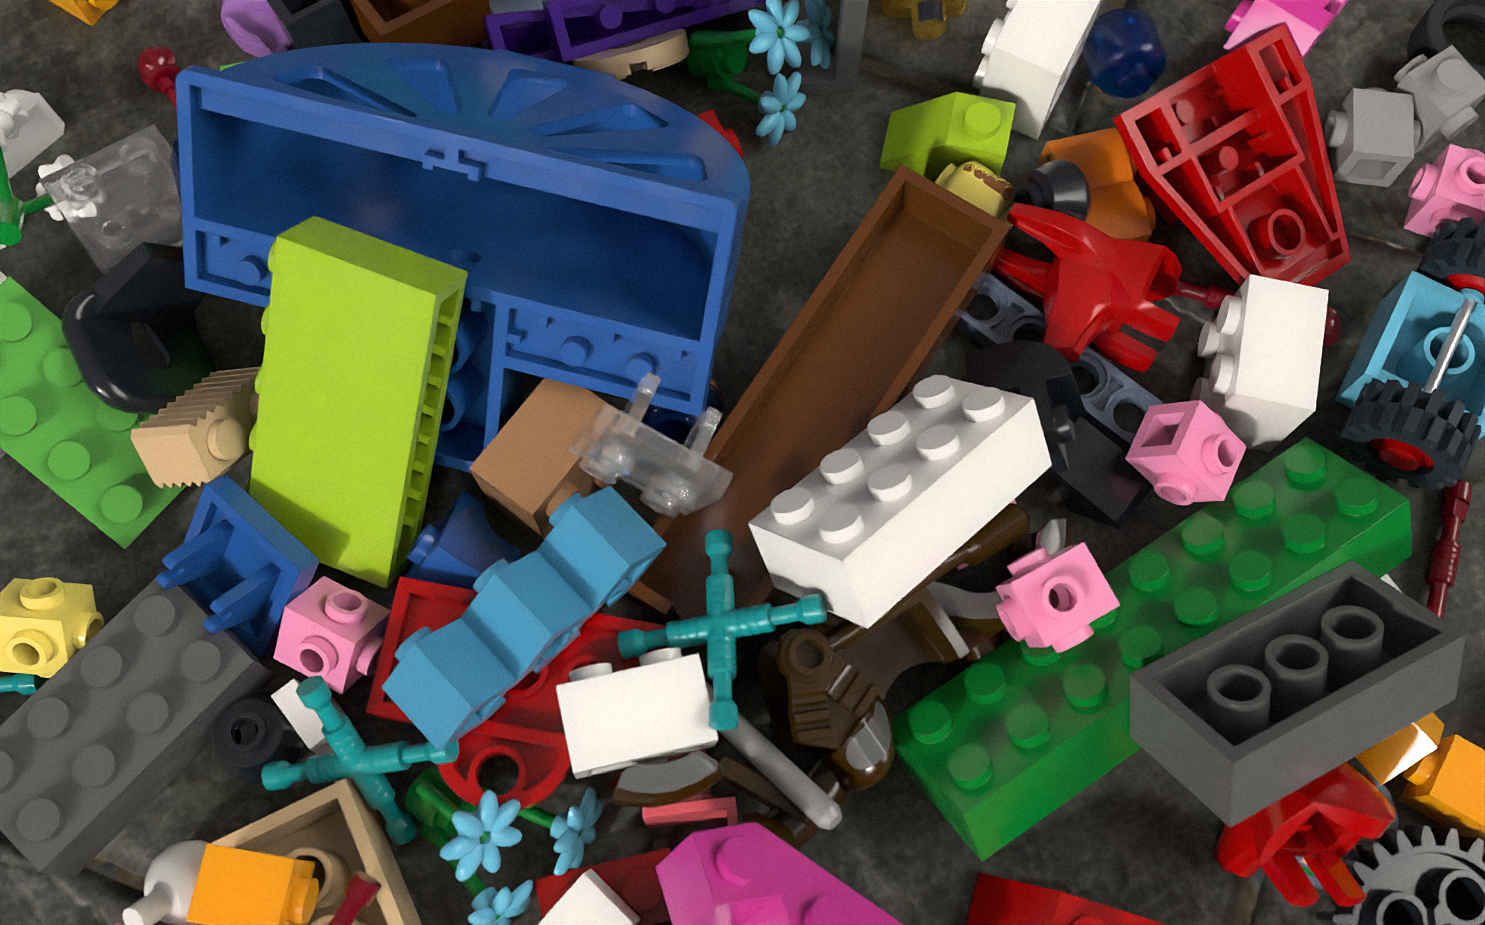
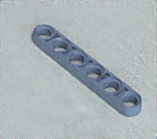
(1111, 384)

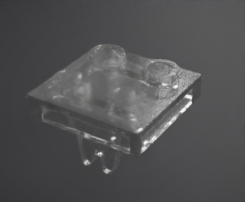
(120, 197)
(669, 474)

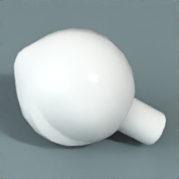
(168, 886)

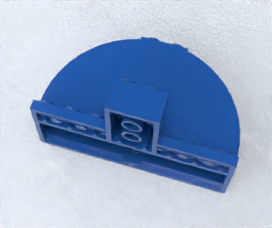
(576, 202)

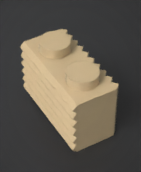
(201, 431)

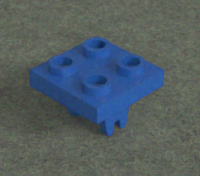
(239, 565)

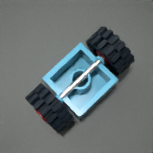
(1422, 367)

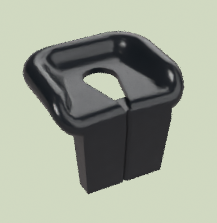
(97, 329)

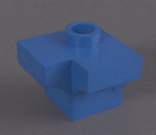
(458, 547)

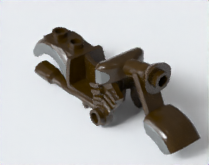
(832, 681)

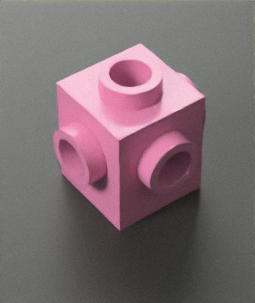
(1447, 191)
(1186, 452)
(1076, 592)
(332, 634)

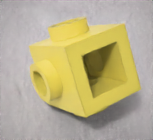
(45, 624)

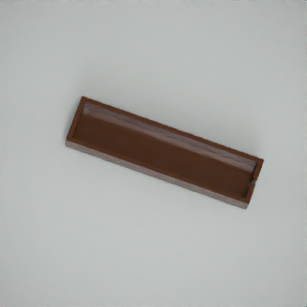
(834, 370)

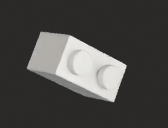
(635, 712)

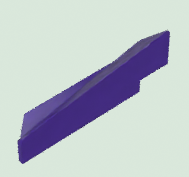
(586, 27)

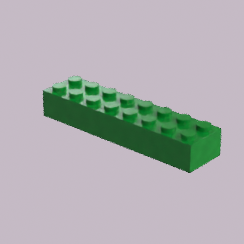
(1043, 725)

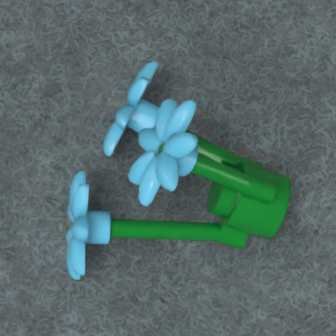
(724, 54)
(486, 828)

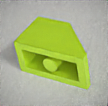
(947, 132)

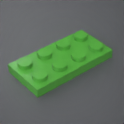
(64, 430)

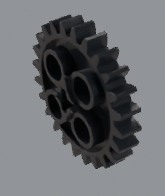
(1412, 876)

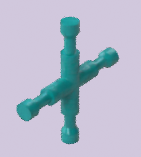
(721, 628)
(356, 761)

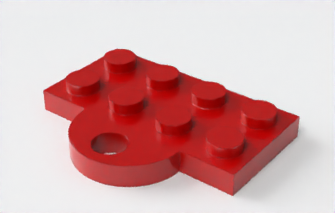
(530, 722)

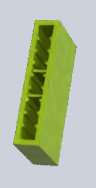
(352, 393)

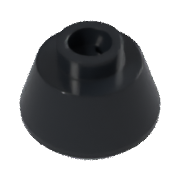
(1056, 187)
(252, 735)

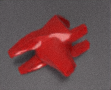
(1093, 286)
(1311, 823)

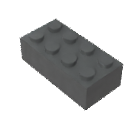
(1293, 689)
(118, 726)

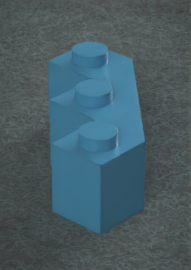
(522, 616)

